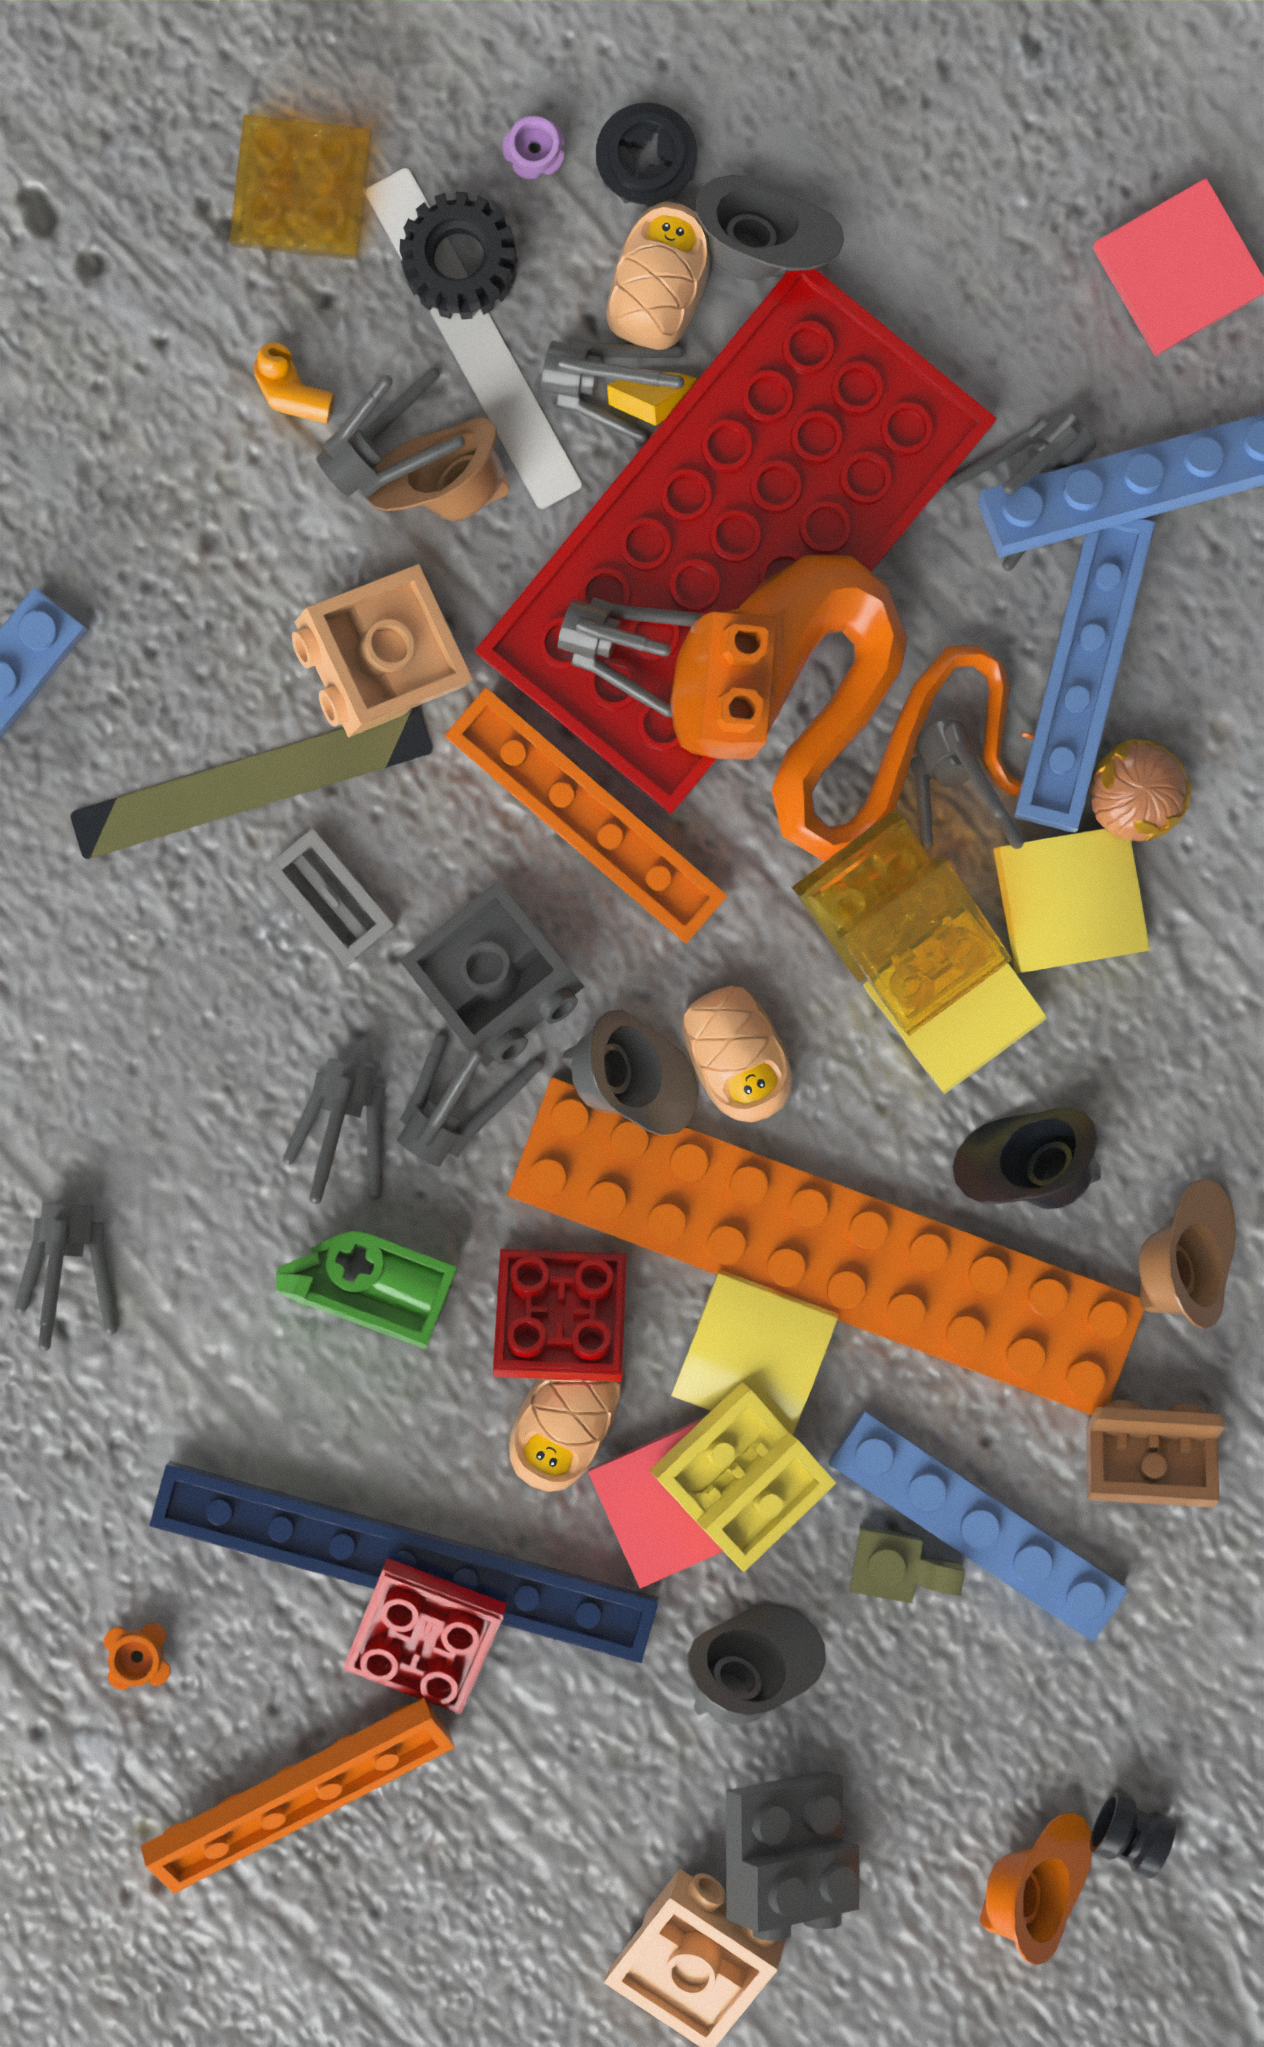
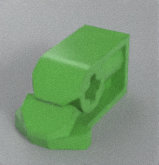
(397, 1299)

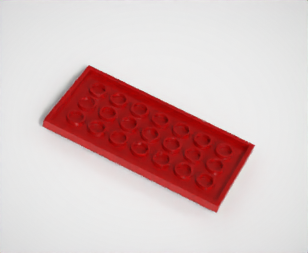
(787, 447)

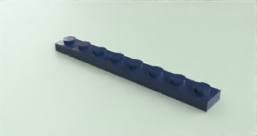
(357, 1546)

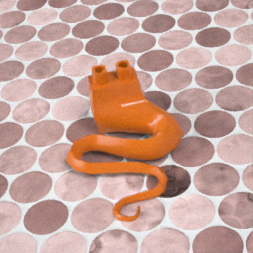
(747, 659)

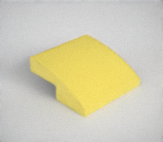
(1071, 900)
(971, 1028)
(759, 1340)
(742, 1476)

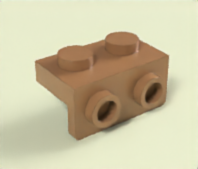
(1153, 1455)

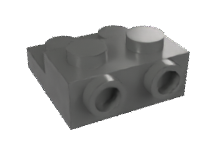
(493, 975)
(789, 1856)

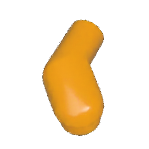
(284, 387)

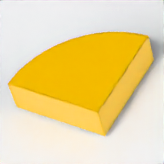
(647, 401)

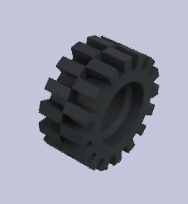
(451, 218)

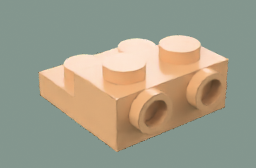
(379, 651)
(693, 1962)

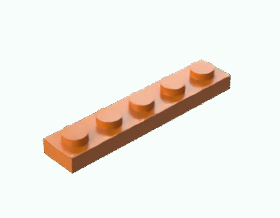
(585, 815)
(297, 1796)

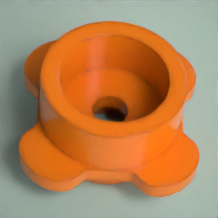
(127, 1672)

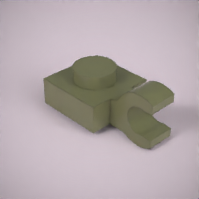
(892, 1565)

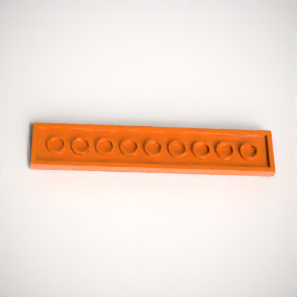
(832, 1249)

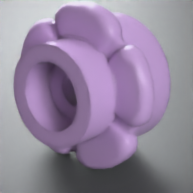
(534, 130)

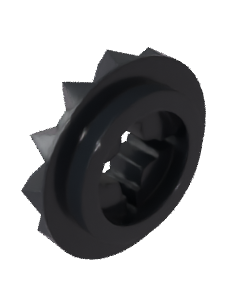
(634, 128)

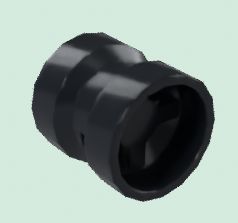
(1133, 1835)

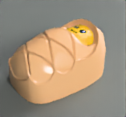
(659, 277)
(737, 1054)
(561, 1430)

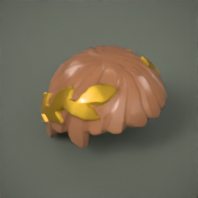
(1139, 790)

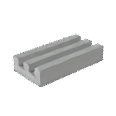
(365, 938)

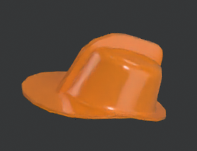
(1038, 1887)

